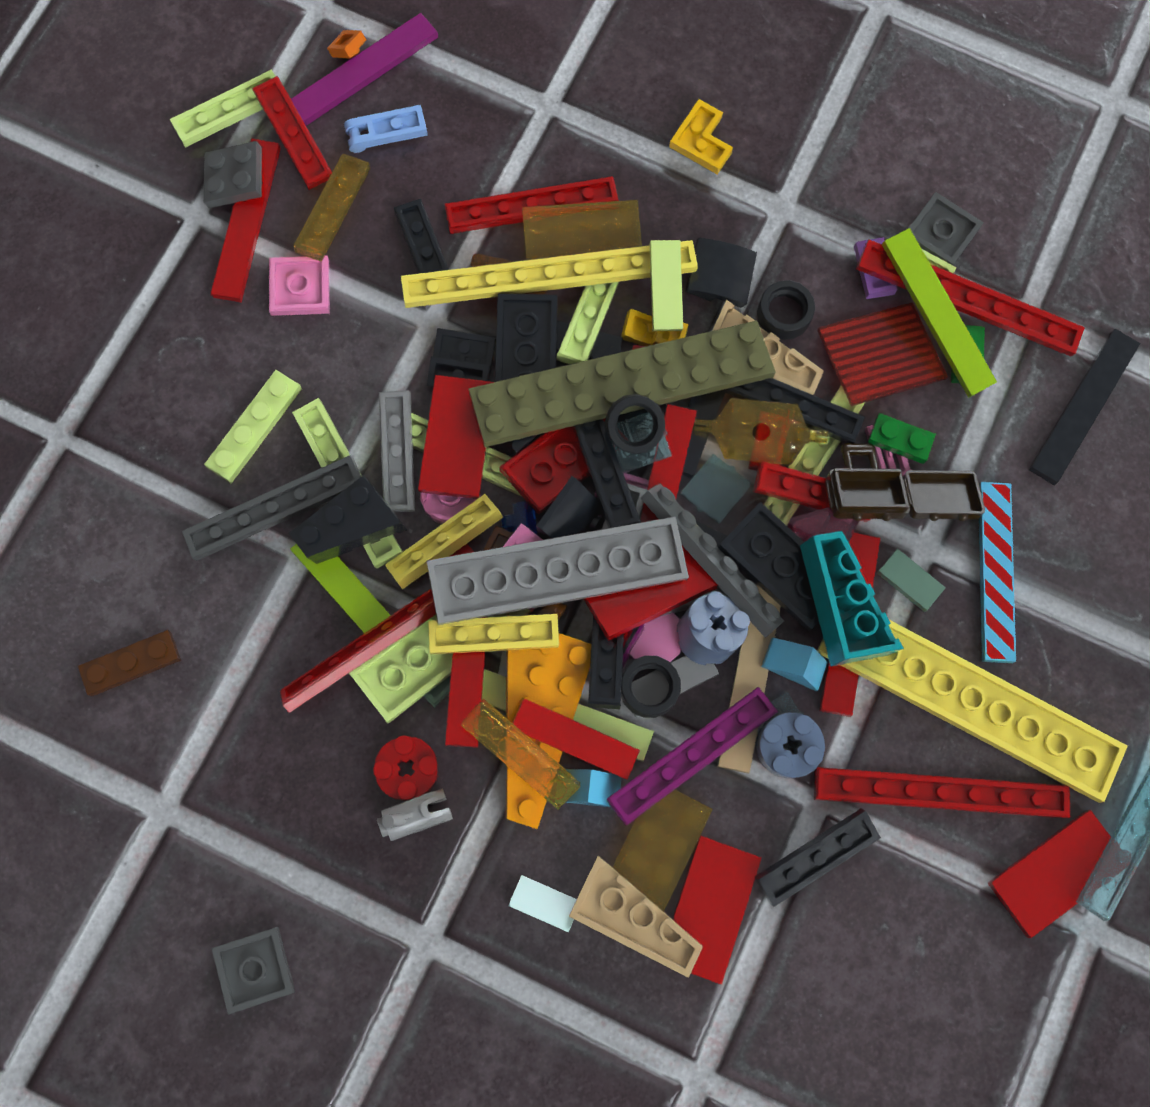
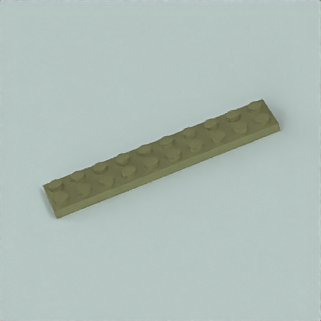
(589, 388)

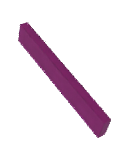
(364, 68)
(691, 756)

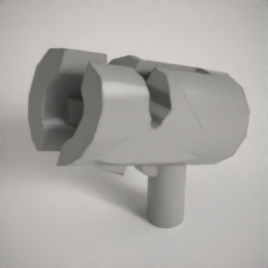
(413, 816)

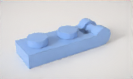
(385, 128)

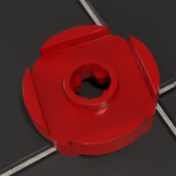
(387, 768)

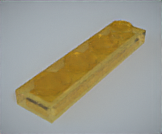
(331, 207)
(520, 754)

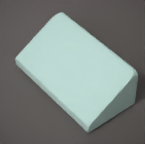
(543, 903)

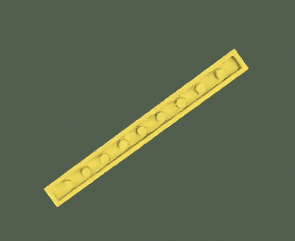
(535, 275)

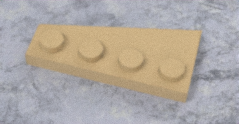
(788, 363)
(626, 915)

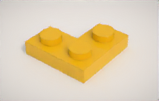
(695, 138)

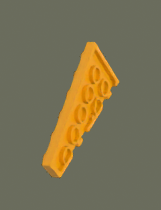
(551, 680)

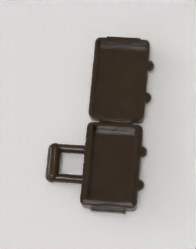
(889, 496)

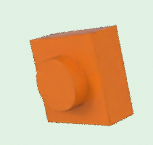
(347, 44)

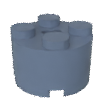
(712, 629)
(799, 729)

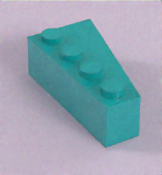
(845, 603)

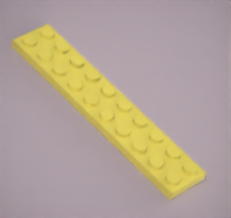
(996, 713)

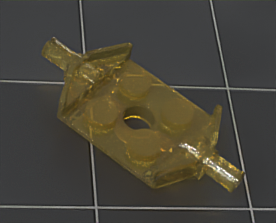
(739, 417)

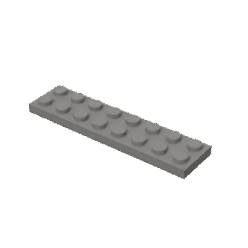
(556, 570)

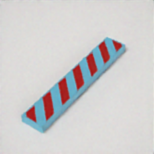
(997, 574)

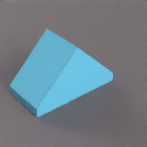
(795, 662)
(594, 787)

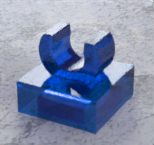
(523, 514)

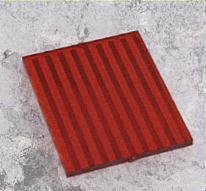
(882, 354)

